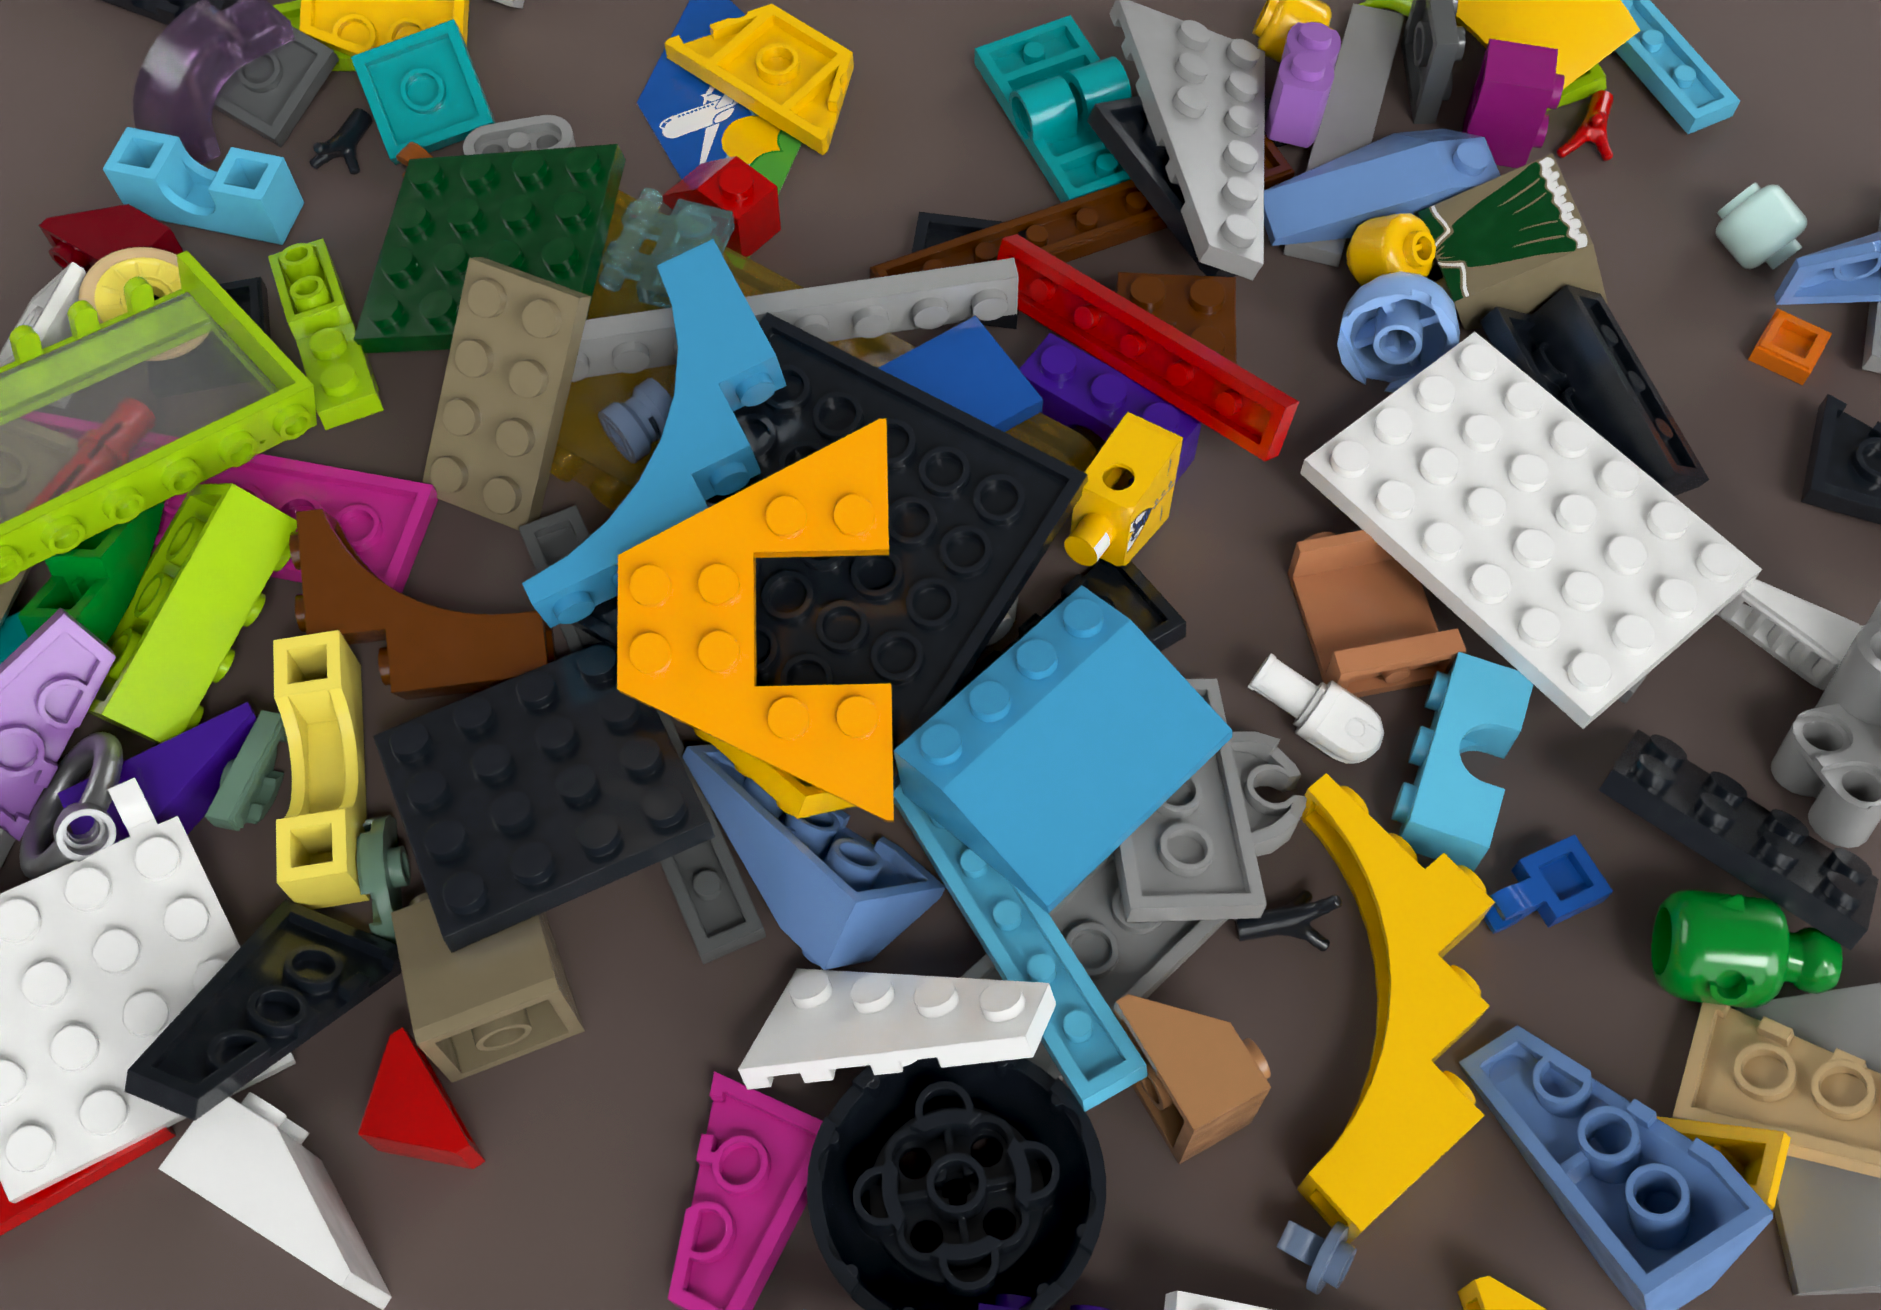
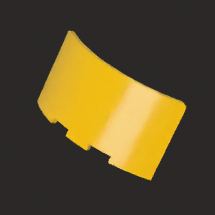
(1578, 28)

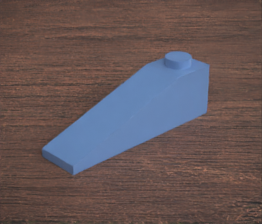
(1377, 180)

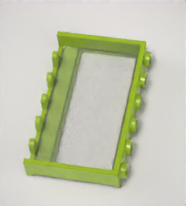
(135, 412)

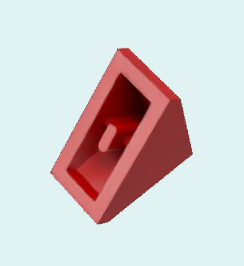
(412, 1110)

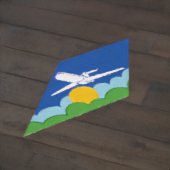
(701, 122)

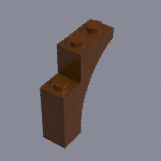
(427, 646)

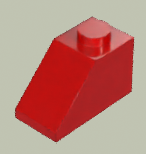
(735, 188)

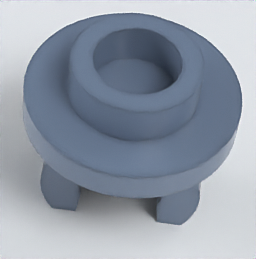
(1328, 1257)

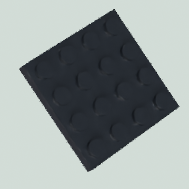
(537, 794)

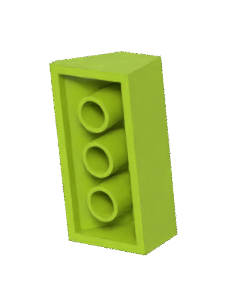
(190, 609)

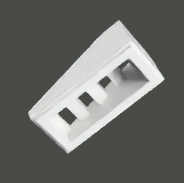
(1792, 630)

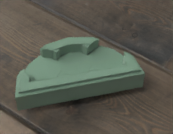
(249, 781)
(382, 872)

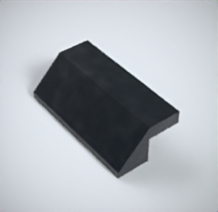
(1591, 368)

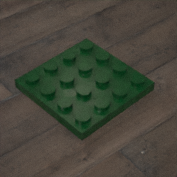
(518, 208)

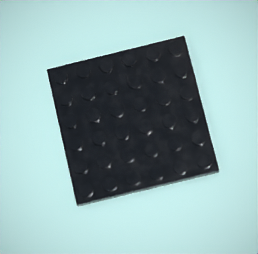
(964, 535)

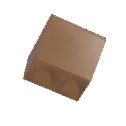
(1199, 1074)

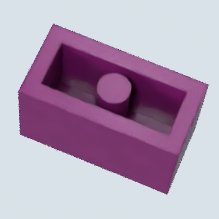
(1512, 99)

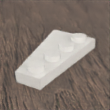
(892, 1021)

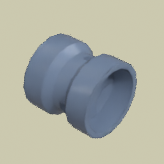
(638, 421)

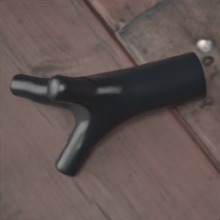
(344, 142)
(1290, 920)

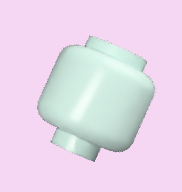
(1761, 226)

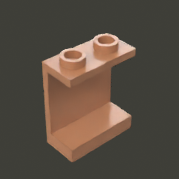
(1367, 616)

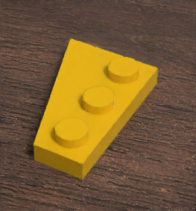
(367, 24)

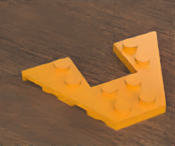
(693, 621)

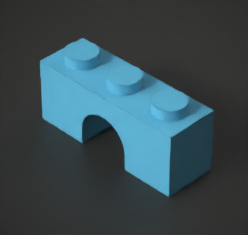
(245, 198)
(1447, 807)

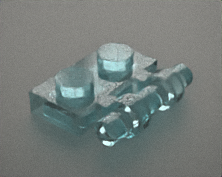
(675, 234)

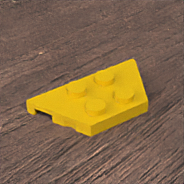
(774, 70)

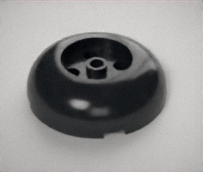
(1045, 1180)

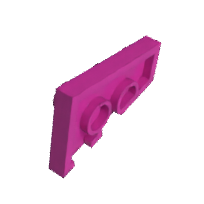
(743, 1198)

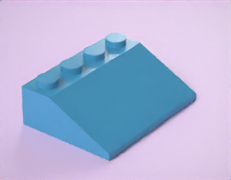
(1060, 748)

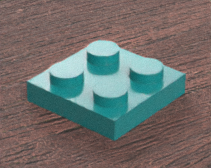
(423, 89)

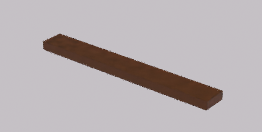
(1068, 228)

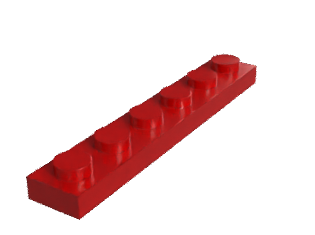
(1150, 351)

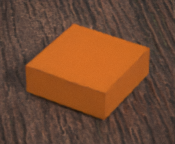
(1790, 346)

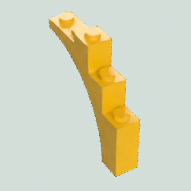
(1424, 1006)

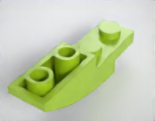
(325, 333)

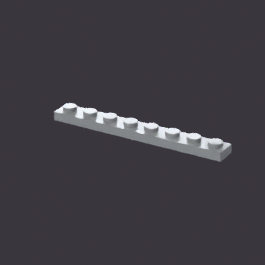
(828, 311)

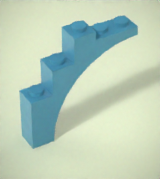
(702, 450)

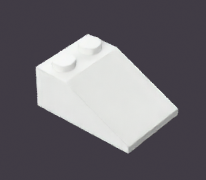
(258, 1171)

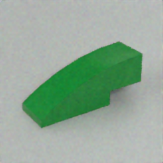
(97, 577)

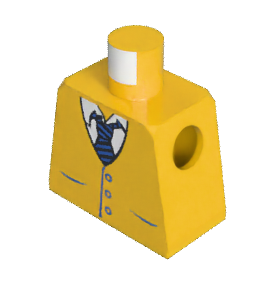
(1120, 519)

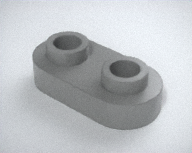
(520, 135)

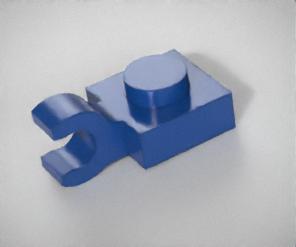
(1552, 881)

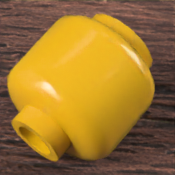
(1279, 17)
(1390, 246)

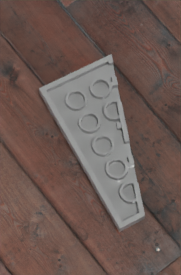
(1210, 115)

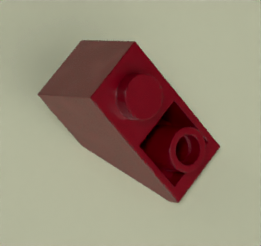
(96, 233)

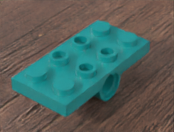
(1047, 89)

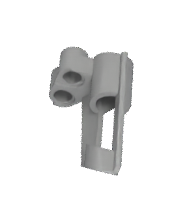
(1837, 746)

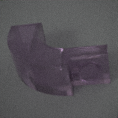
(194, 61)

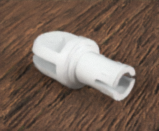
(1323, 713)

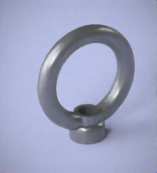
(48, 818)

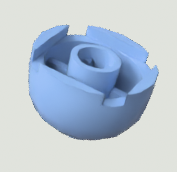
(1396, 328)

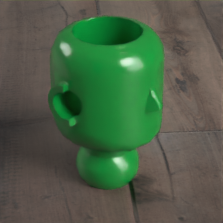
(1737, 950)

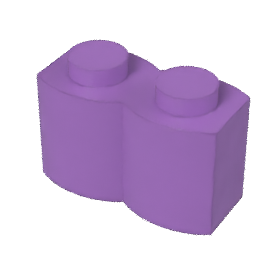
(1302, 84)

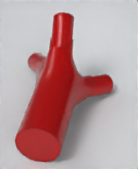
(1593, 127)

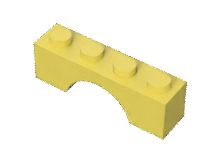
(323, 722)

